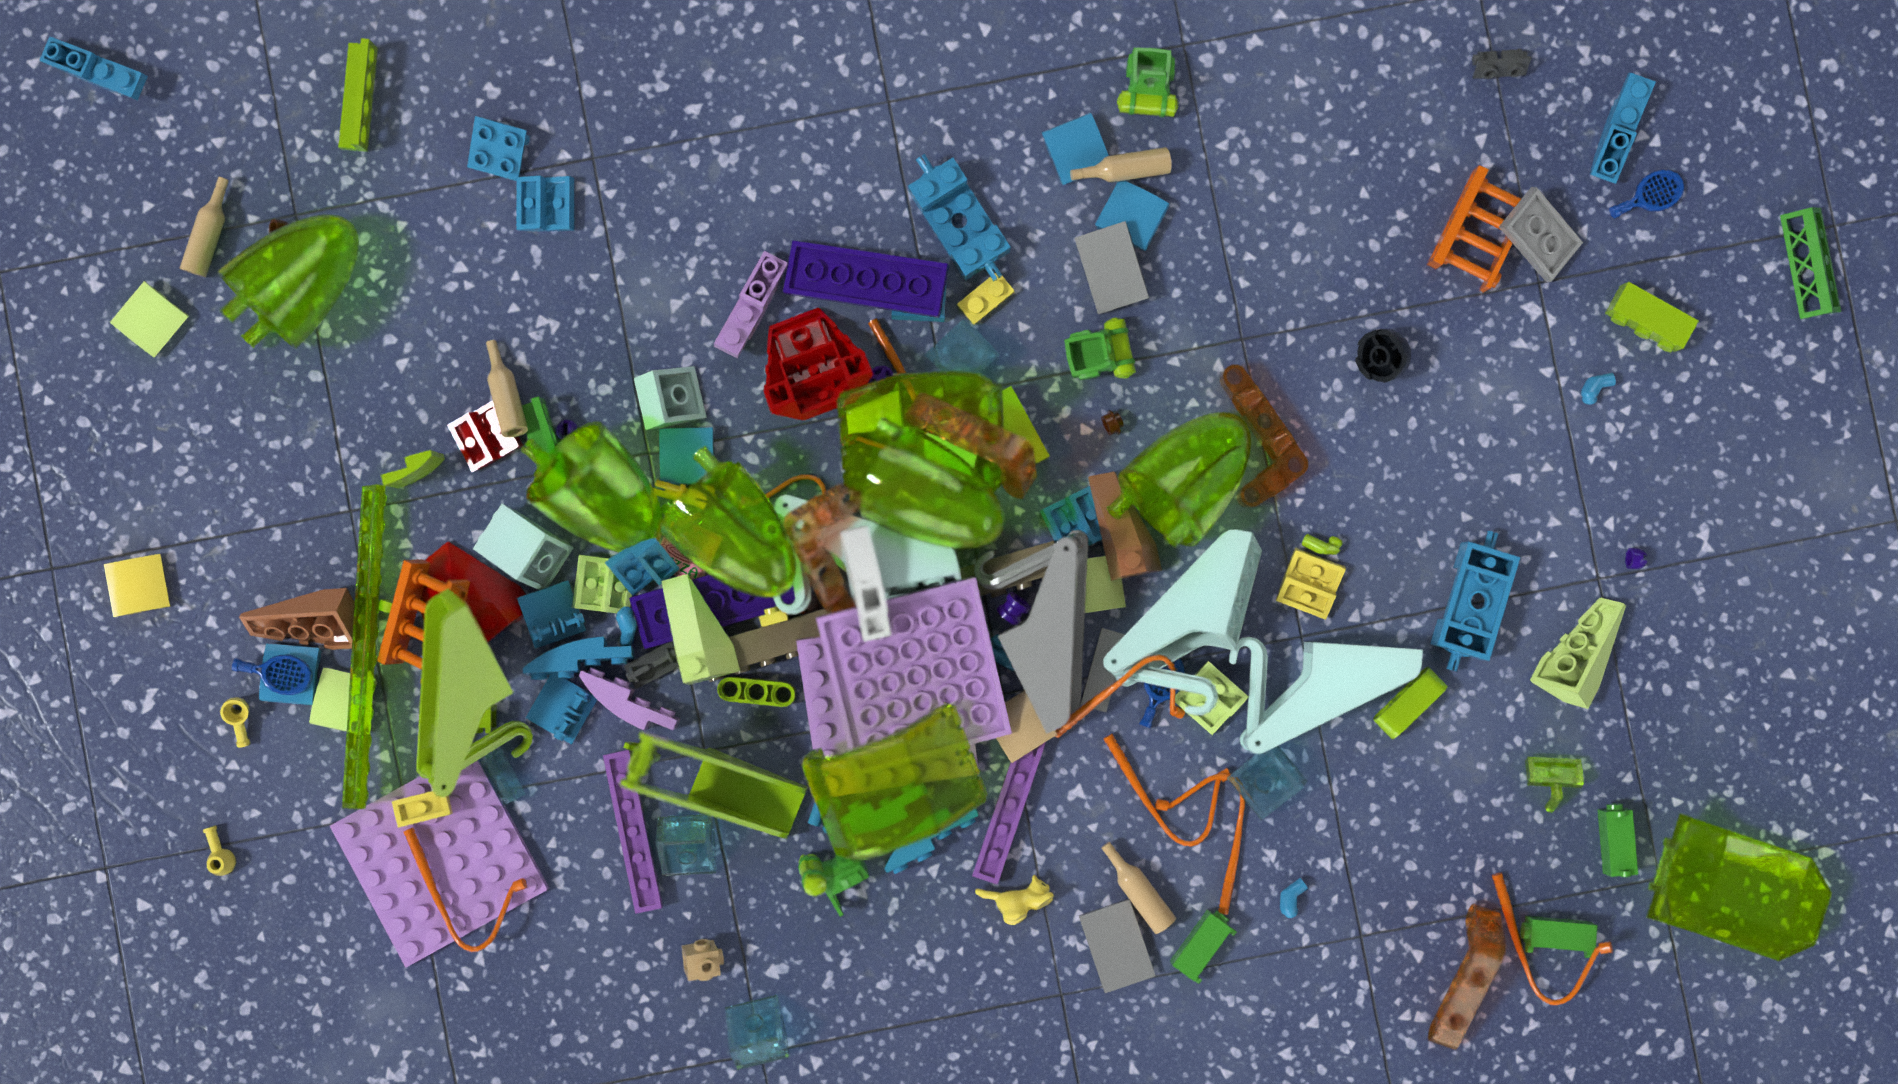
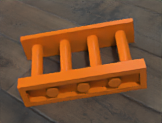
(1455, 230)
(404, 610)

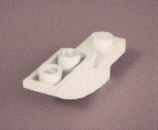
(866, 583)

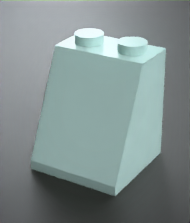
(522, 548)

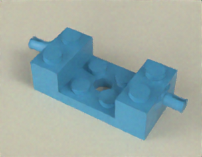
(941, 196)
(1471, 630)

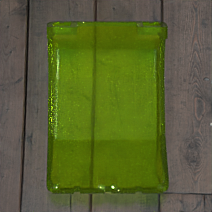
(891, 398)
(896, 786)

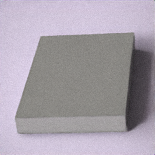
(1541, 234)
(1112, 267)
(1117, 945)

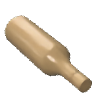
(1128, 166)
(205, 233)
(505, 395)
(1140, 892)

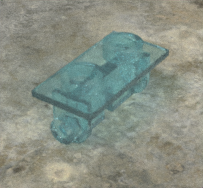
(502, 776)

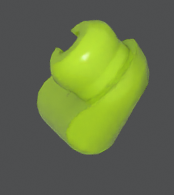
(1321, 547)

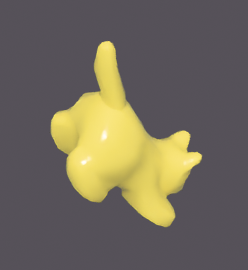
(1016, 903)

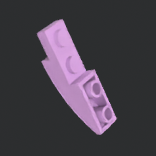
(751, 304)
(617, 697)

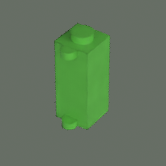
(1617, 841)
(1559, 934)
(1202, 944)

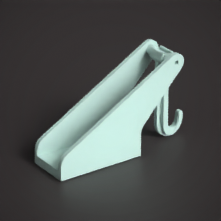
(902, 561)
(1197, 611)
(1331, 683)

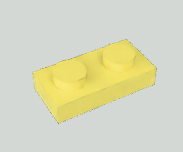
(985, 299)
(420, 808)

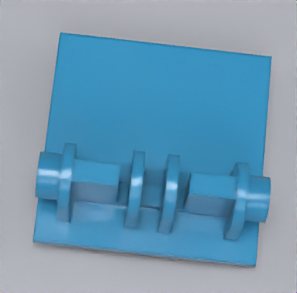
(497, 148)
(551, 614)
(561, 708)

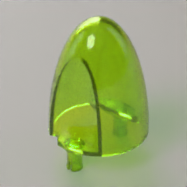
(292, 277)
(1187, 477)
(594, 489)
(929, 492)
(731, 530)

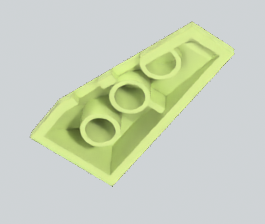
(698, 638)
(1580, 659)

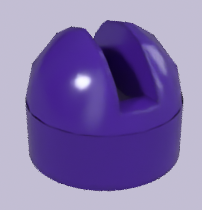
(560, 428)
(1634, 558)

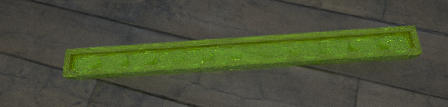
(363, 647)

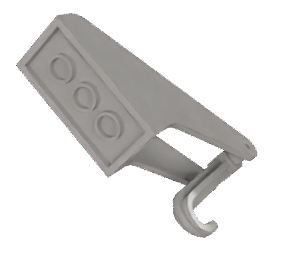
(1050, 642)

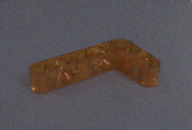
(973, 434)
(1275, 439)
(817, 515)
(1469, 987)

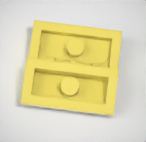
(1310, 583)
(136, 585)

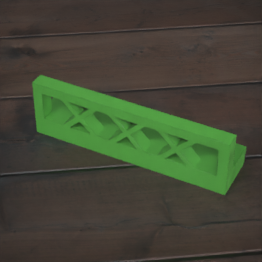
(1820, 259)
(540, 424)

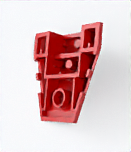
(810, 366)
(489, 596)

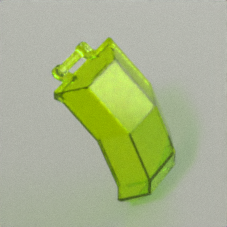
(1738, 890)

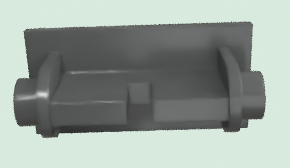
(1512, 64)
(652, 665)

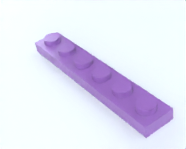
(1006, 816)
(633, 835)

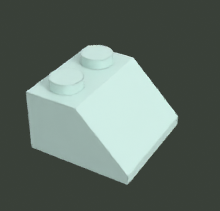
(669, 397)

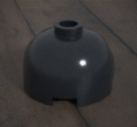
(1383, 355)

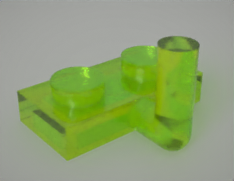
(1555, 774)

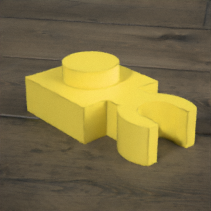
(772, 616)

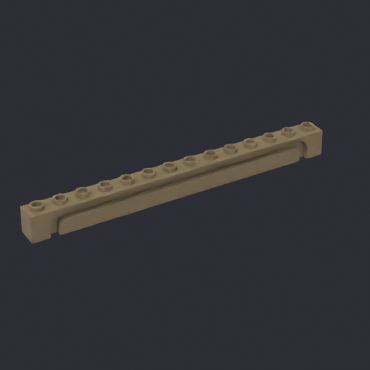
(780, 638)

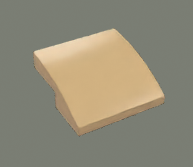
(1025, 728)

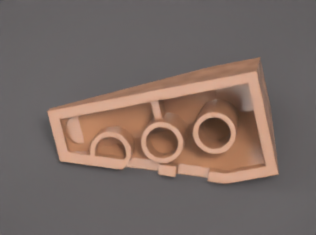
(1126, 541)
(313, 617)

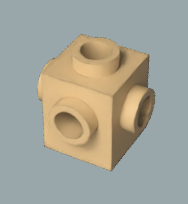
(702, 960)

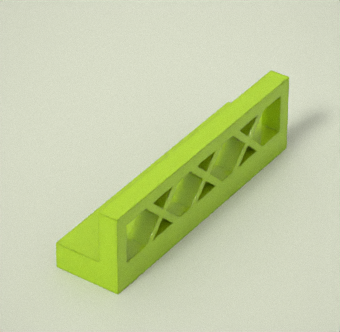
(358, 96)

